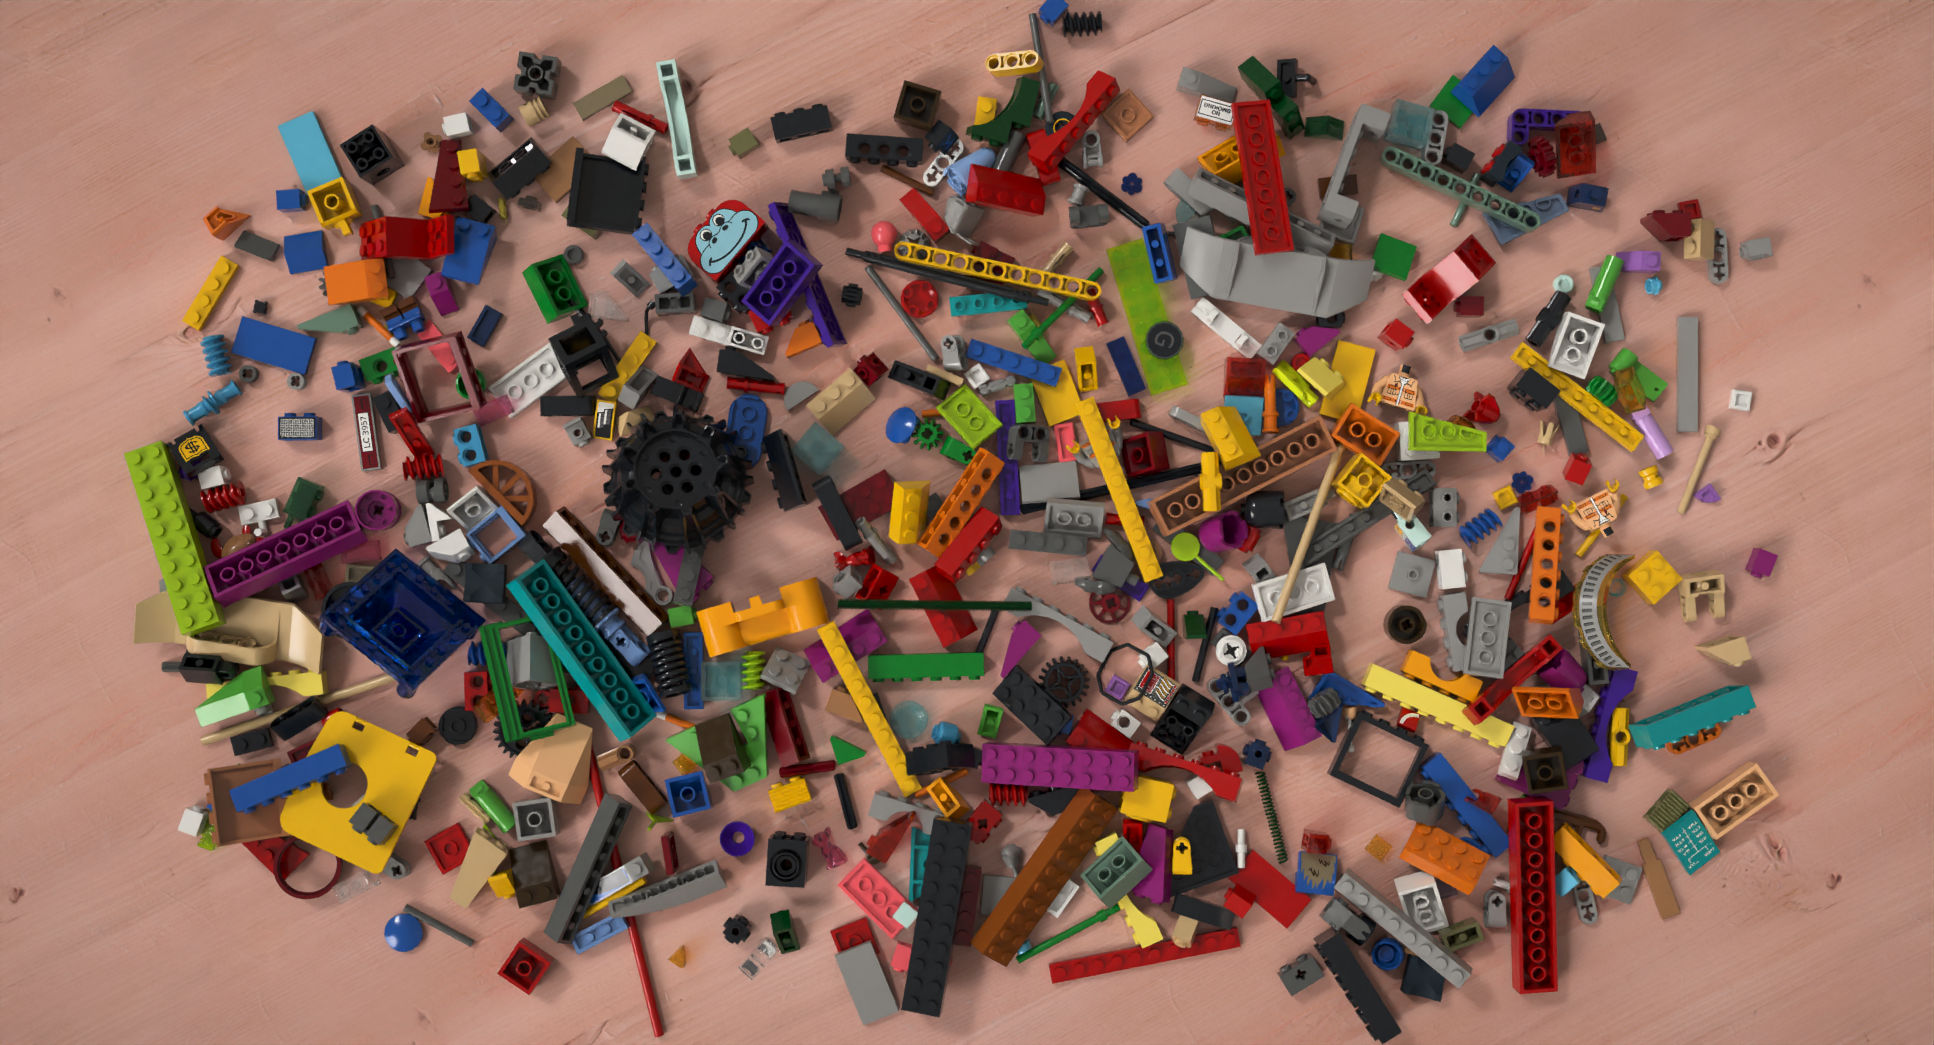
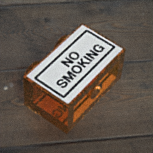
(1214, 112)

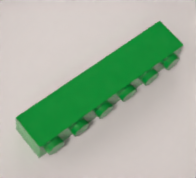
(925, 665)

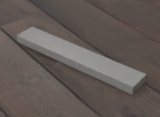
(1687, 374)

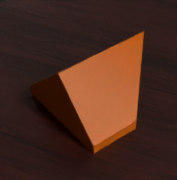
(224, 222)

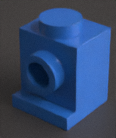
(1499, 448)

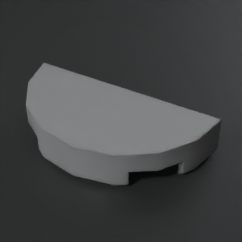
(798, 393)

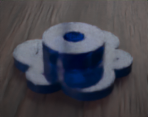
(1131, 189)
(1527, 480)

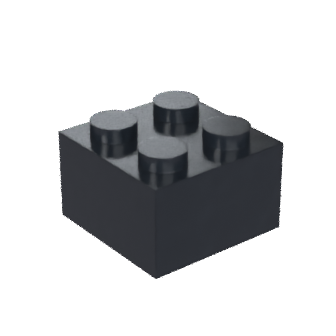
(1532, 390)

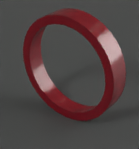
(293, 892)

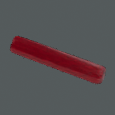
(808, 768)

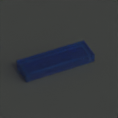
(1125, 366)

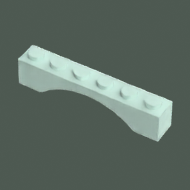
(677, 118)

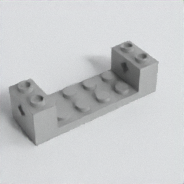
(1368, 124)

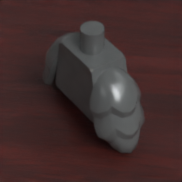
(1112, 568)

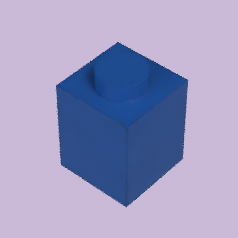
(1052, 11)
(291, 200)

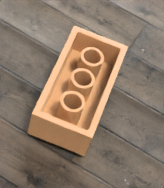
(1733, 799)

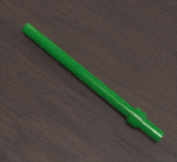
(1038, 332)
(1101, 915)

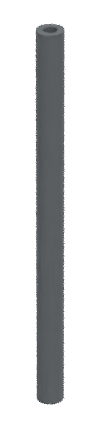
(1042, 74)
(902, 314)

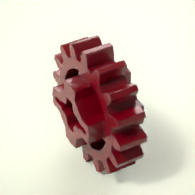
(1542, 154)

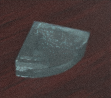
(1183, 212)

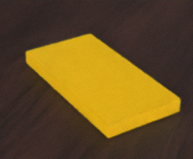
(1355, 365)

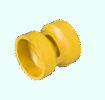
(1650, 477)

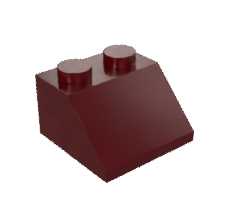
(1145, 454)

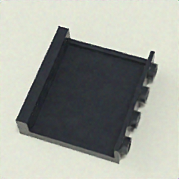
(606, 194)

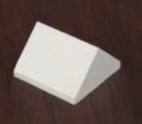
(472, 508)

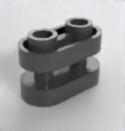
(830, 179)

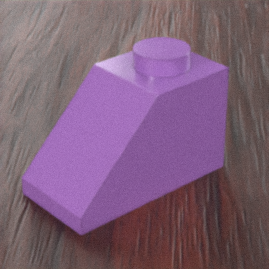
(1640, 261)

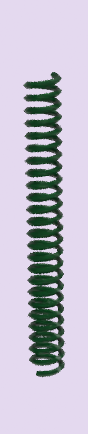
(1274, 816)

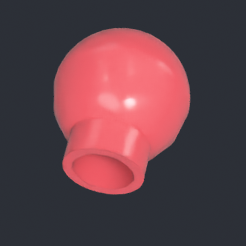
(884, 235)

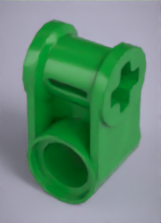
(955, 450)

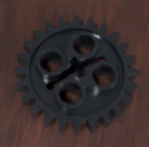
(537, 714)

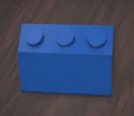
(1484, 81)

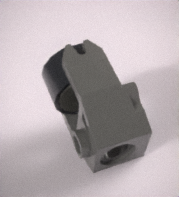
(1357, 927)

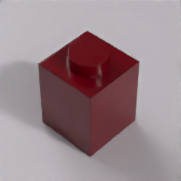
(1469, 306)

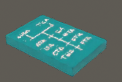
(1690, 842)

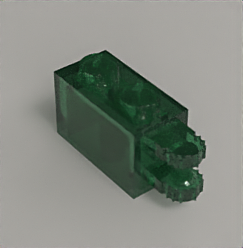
(303, 500)

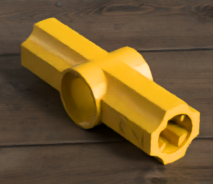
(1210, 481)
(1619, 749)

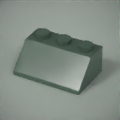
(1116, 872)

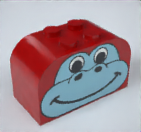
(724, 238)

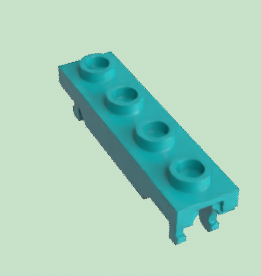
(983, 304)

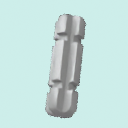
(997, 385)

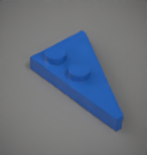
(1347, 691)

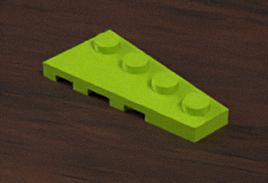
(1438, 435)

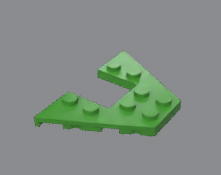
(752, 722)

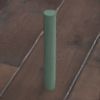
(1461, 207)

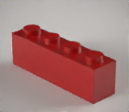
(968, 545)

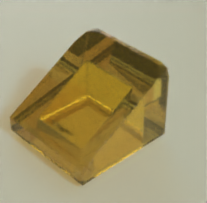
(684, 764)

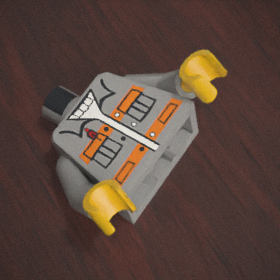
(1084, 453)

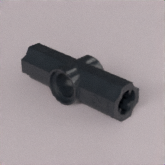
(1548, 318)

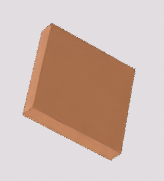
(1127, 115)

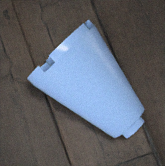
(959, 171)

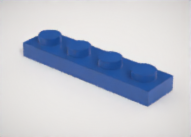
(694, 656)

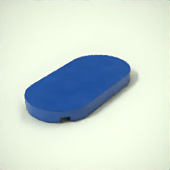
(750, 422)

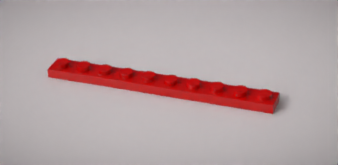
(1137, 957)

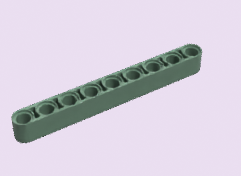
(1469, 188)

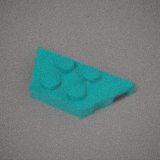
(918, 857)

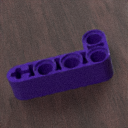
(1528, 122)

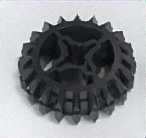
(1079, 675)

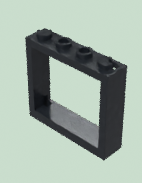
(1399, 732)

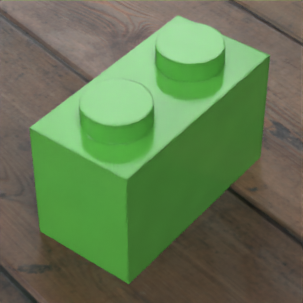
(1024, 403)

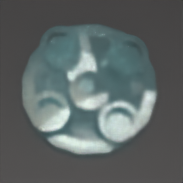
(908, 719)

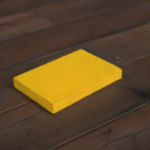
(1058, 401)

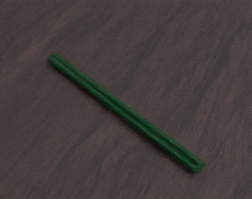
(887, 604)

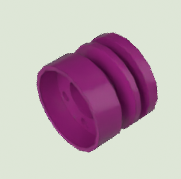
(367, 507)

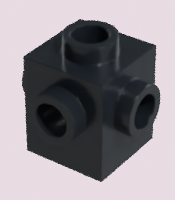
(737, 922)

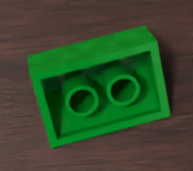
(549, 284)

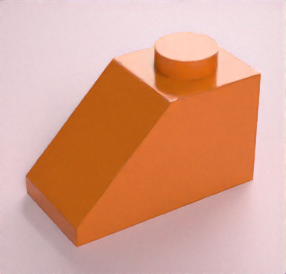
(803, 339)

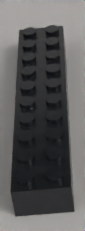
(937, 916)

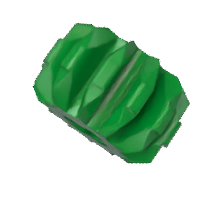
(1602, 390)
(932, 438)

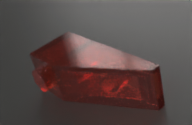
(887, 838)

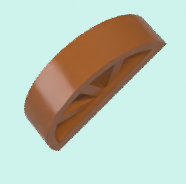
(499, 494)

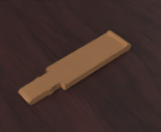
(1658, 881)

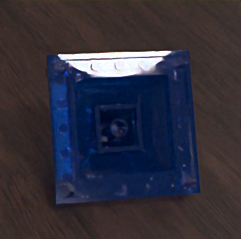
(402, 621)

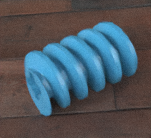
(215, 355)

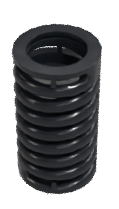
(661, 668)

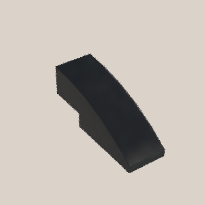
(1203, 911)

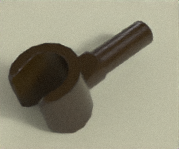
(871, 859)

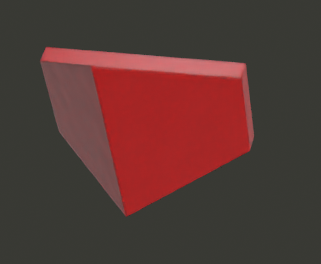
(690, 373)

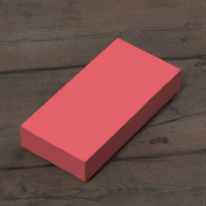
(1064, 435)

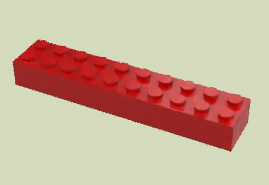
(1532, 894)

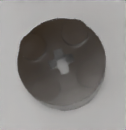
(1414, 619)

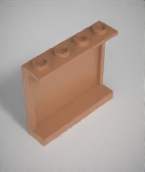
(237, 827)

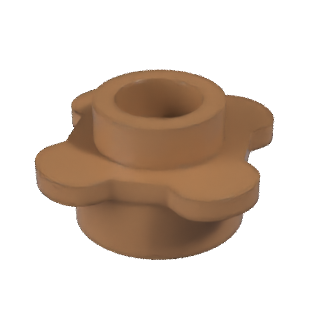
(431, 147)

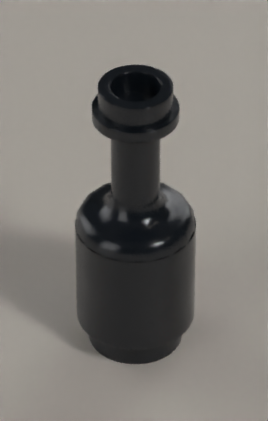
(206, 524)

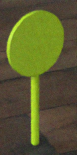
(1186, 547)

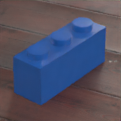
(1159, 253)

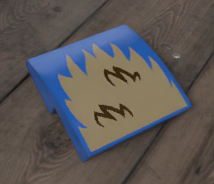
(1316, 873)

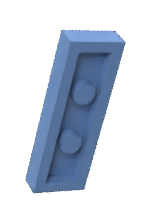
(598, 933)

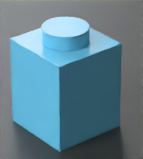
(1566, 881)

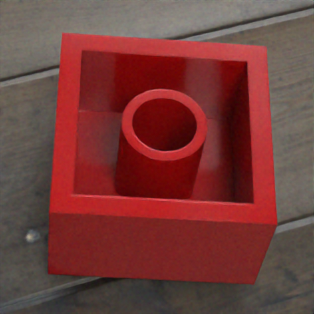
(526, 966)

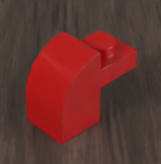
(1225, 755)

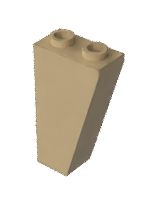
(479, 863)

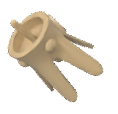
(1547, 438)

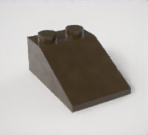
(721, 748)
(533, 874)

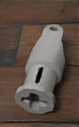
(437, 573)

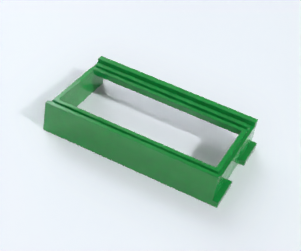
(503, 687)

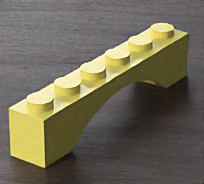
(303, 683)
(1144, 925)

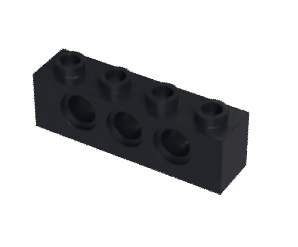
(875, 142)

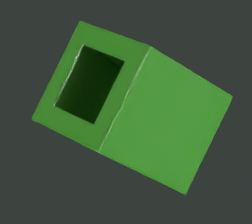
(682, 616)

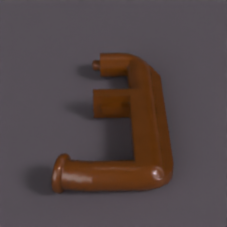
(1580, 822)

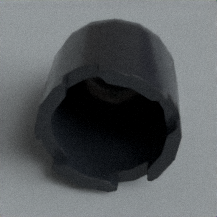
(1264, 509)

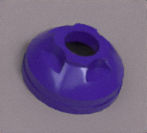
(732, 847)

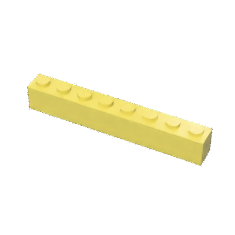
(1434, 703)

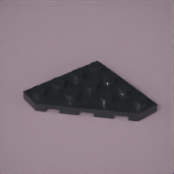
(1209, 850)

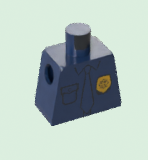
(1589, 197)

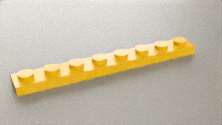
(1579, 398)

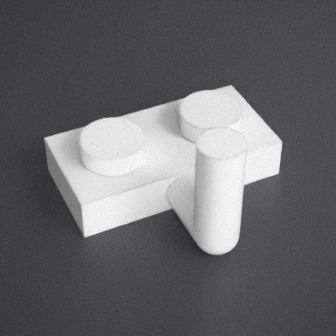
(259, 513)

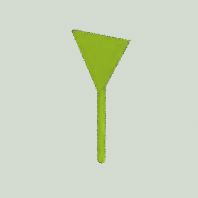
(657, 819)

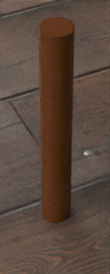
(907, 180)

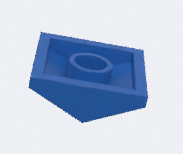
(305, 252)
(648, 692)

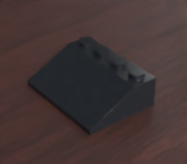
(784, 470)

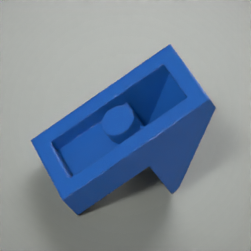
(1516, 171)

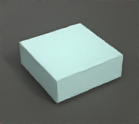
(905, 914)

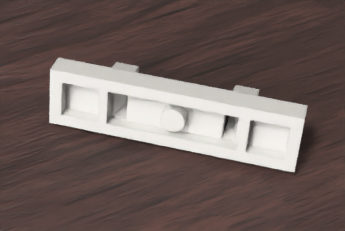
(1226, 328)

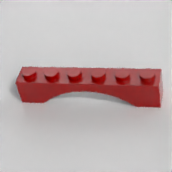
(1051, 149)
(1520, 671)
(1224, 785)

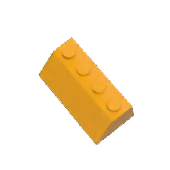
(1224, 159)

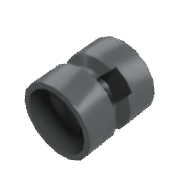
(432, 490)

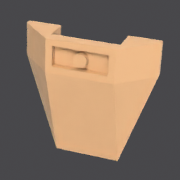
(557, 764)

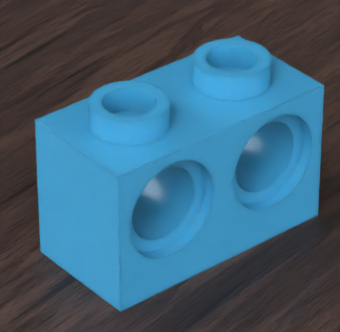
(476, 443)

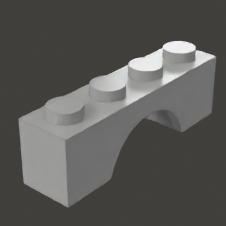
(1452, 608)
(885, 806)

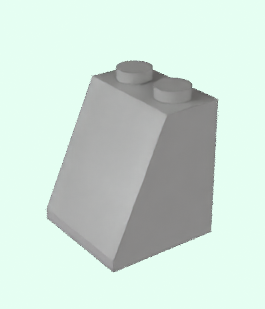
(530, 662)

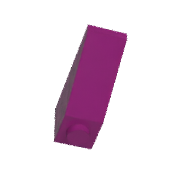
(1020, 642)

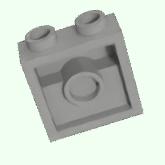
(752, 267)

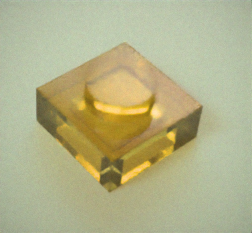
(1342, 251)
(1378, 847)

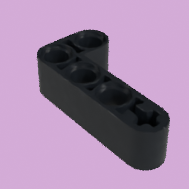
(837, 512)

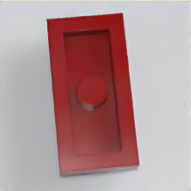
(1133, 832)

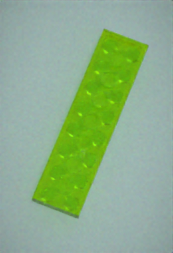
(1144, 309)

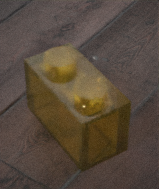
(1629, 390)

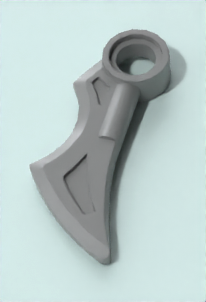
(644, 562)

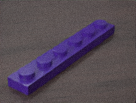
(1009, 475)

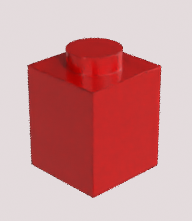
(1577, 468)
(1238, 900)

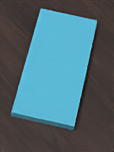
(309, 151)

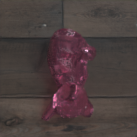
(831, 852)

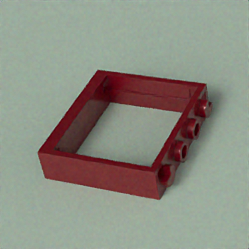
(466, 369)

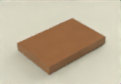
(558, 177)

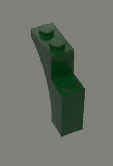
(1269, 87)
(1016, 113)

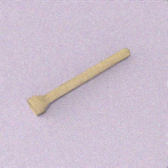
(1711, 434)

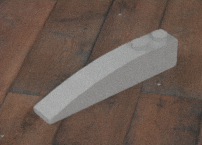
(671, 891)

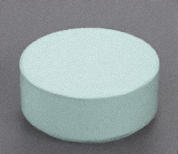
(1563, 283)

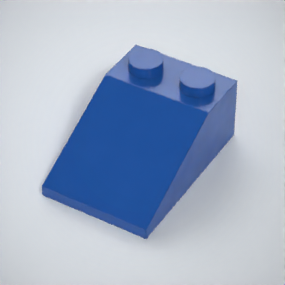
(472, 251)

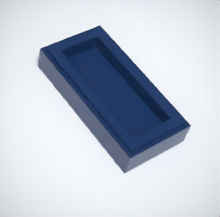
(485, 325)

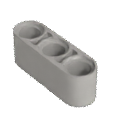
(1438, 131)
(1178, 185)
(1231, 710)

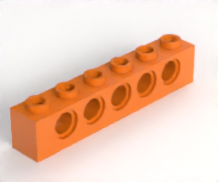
(961, 493)
(1553, 517)

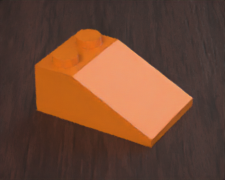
(356, 282)

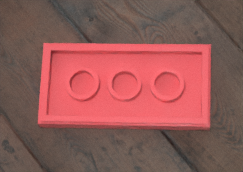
(875, 896)

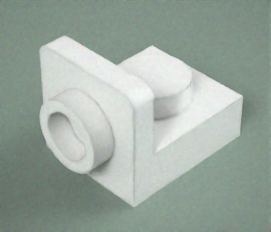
(1589, 698)

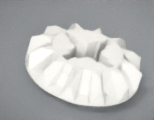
(1239, 653)

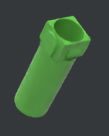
(1604, 284)
(493, 806)

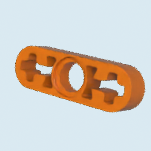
(1683, 748)

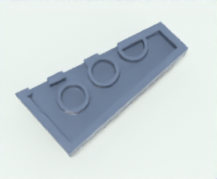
(1546, 207)

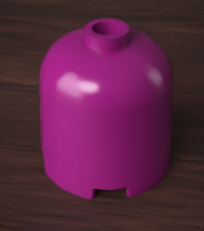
(1223, 532)
(1563, 672)

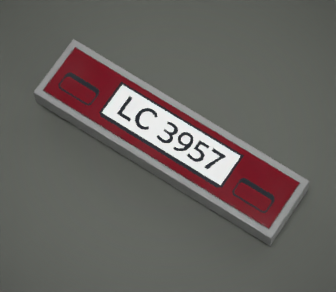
(366, 432)

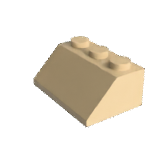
(841, 401)

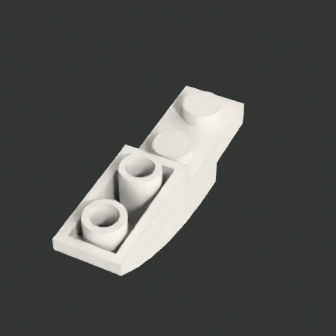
(728, 335)

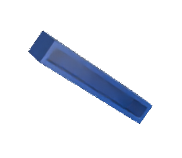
(290, 778)
(1481, 825)

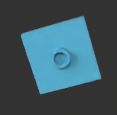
(1250, 410)

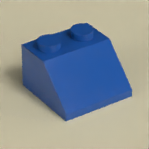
(688, 794)

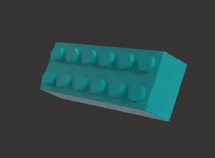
(1692, 716)

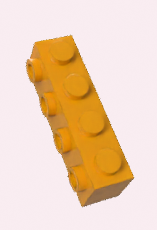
(1585, 861)

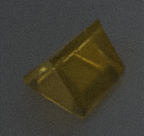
(679, 957)

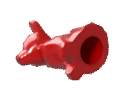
(864, 557)

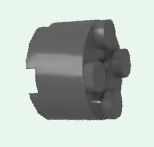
(1425, 802)

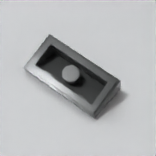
(257, 246)

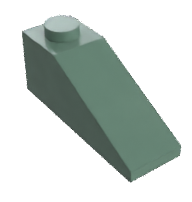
(341, 320)

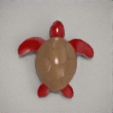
(235, 543)

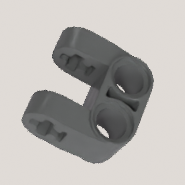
(1088, 216)
(1040, 445)

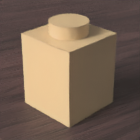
(1185, 931)

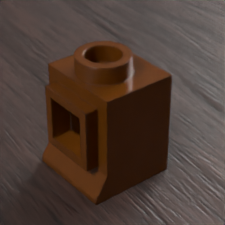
(422, 731)

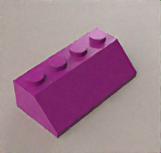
(861, 636)
(1288, 711)

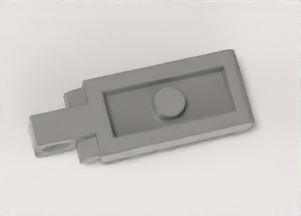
(1303, 504)

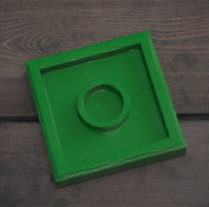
(1447, 102)
(1393, 257)

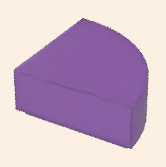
(1707, 494)

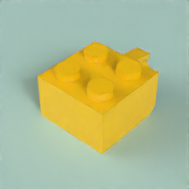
(335, 205)

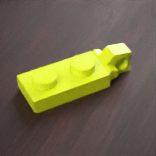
(1295, 383)

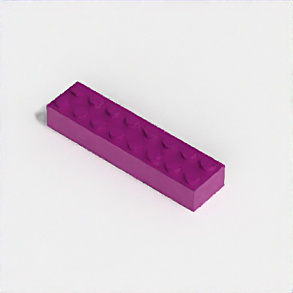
(285, 554)
(1060, 766)

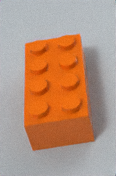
(1444, 857)

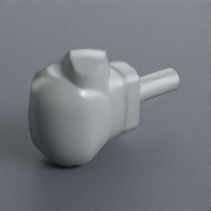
(1010, 856)

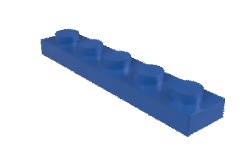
(1013, 362)

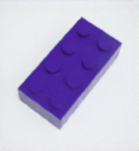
(782, 283)

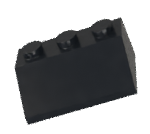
(519, 168)

